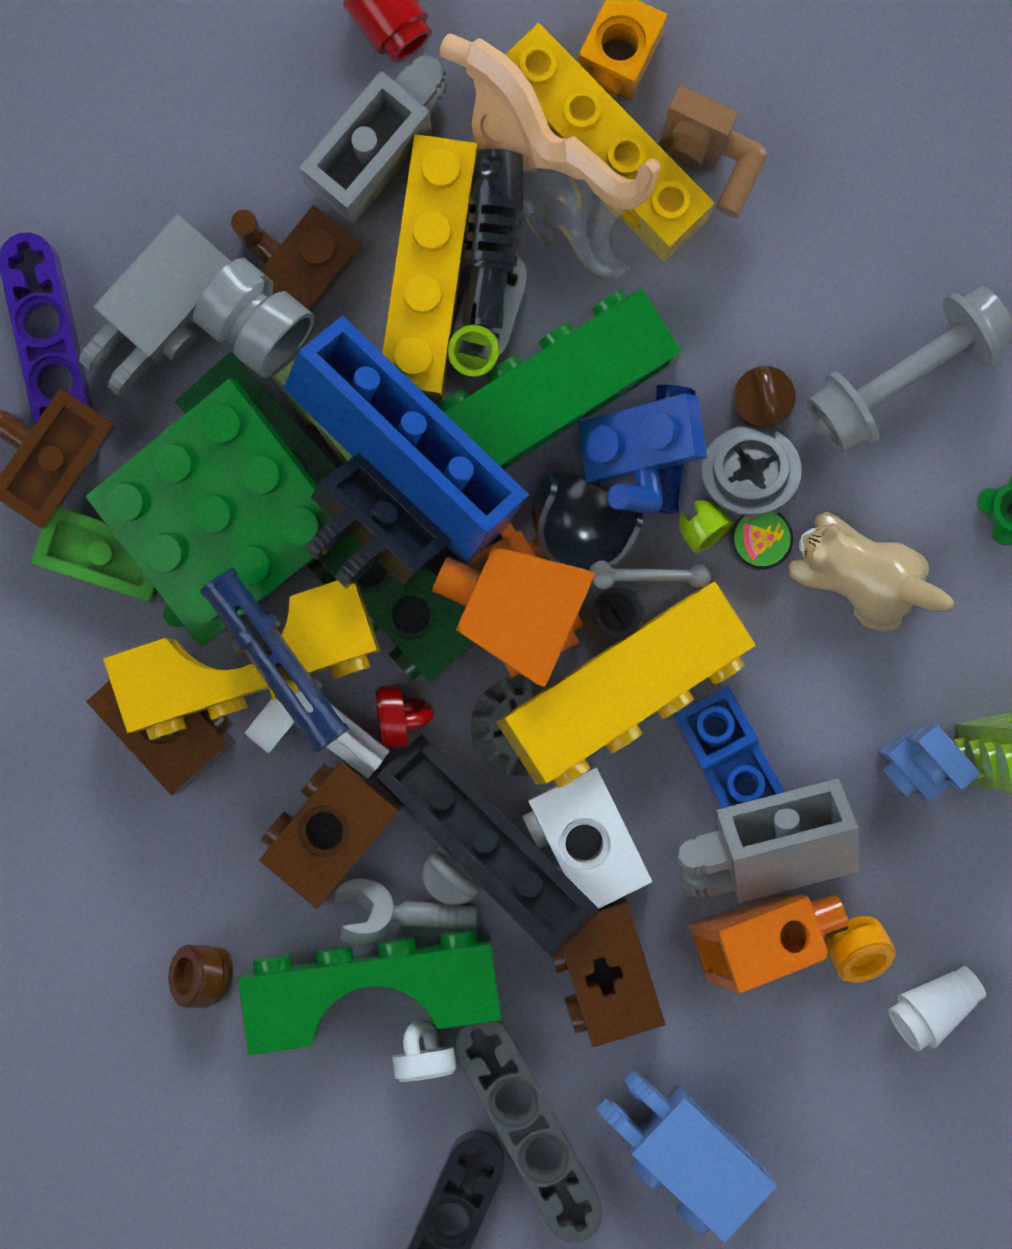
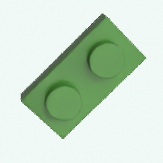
(92, 553)

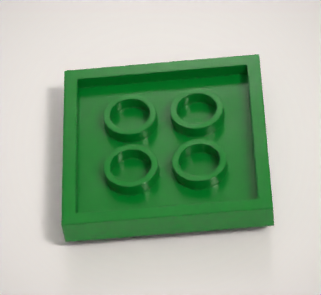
(213, 499)

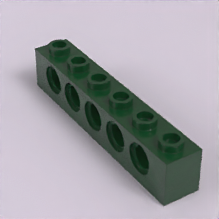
(417, 653)

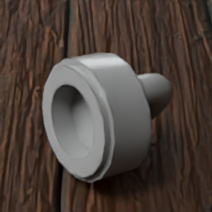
(447, 879)

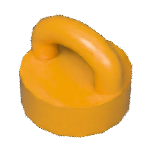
(861, 950)

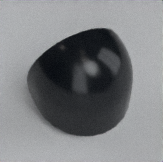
(578, 522)

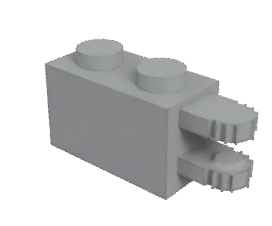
(374, 138)
(155, 303)
(774, 845)

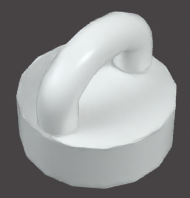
(426, 1063)

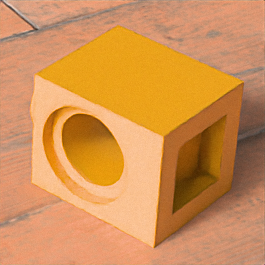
(626, 21)

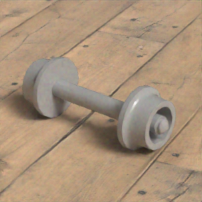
(977, 324)

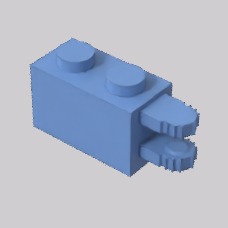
(691, 1158)

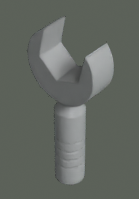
(379, 904)

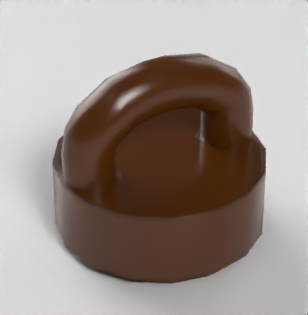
(763, 397)
(200, 975)

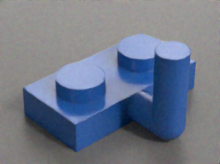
(639, 445)

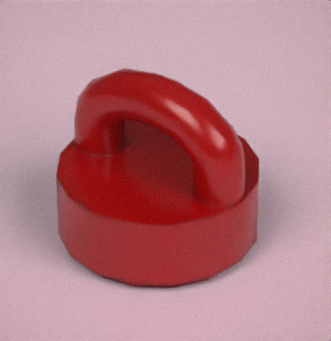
(399, 715)

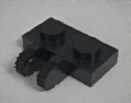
(379, 520)

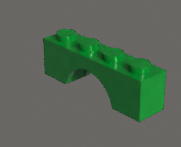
(449, 979)

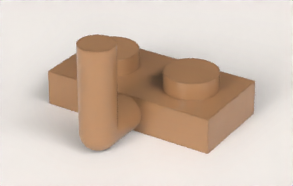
(700, 132)

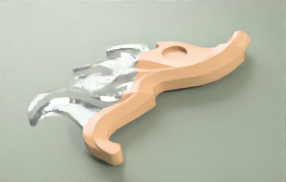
(561, 176)

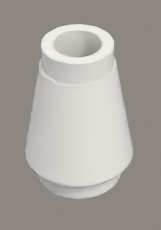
(935, 1008)

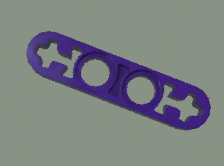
(63, 346)

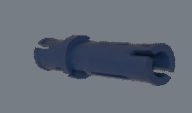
(227, 596)

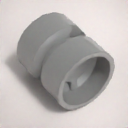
(245, 311)

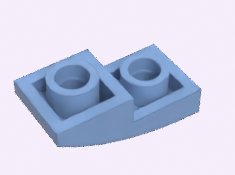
(926, 763)

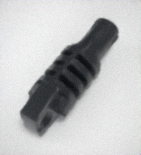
(492, 234)

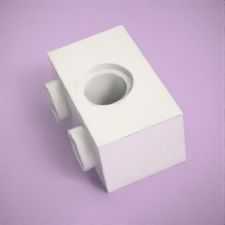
(586, 801)

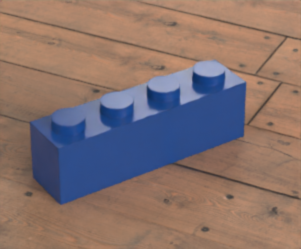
(404, 436)

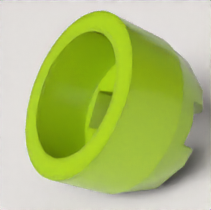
(470, 363)
(706, 527)

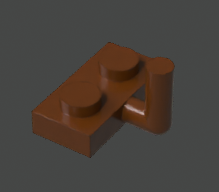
(306, 260)
(50, 456)

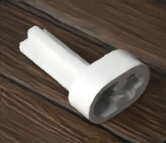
(354, 747)

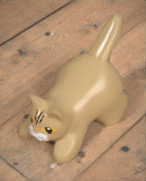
(875, 577)

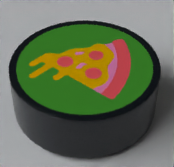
(762, 541)

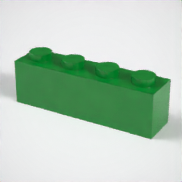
(566, 380)

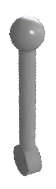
(606, 575)

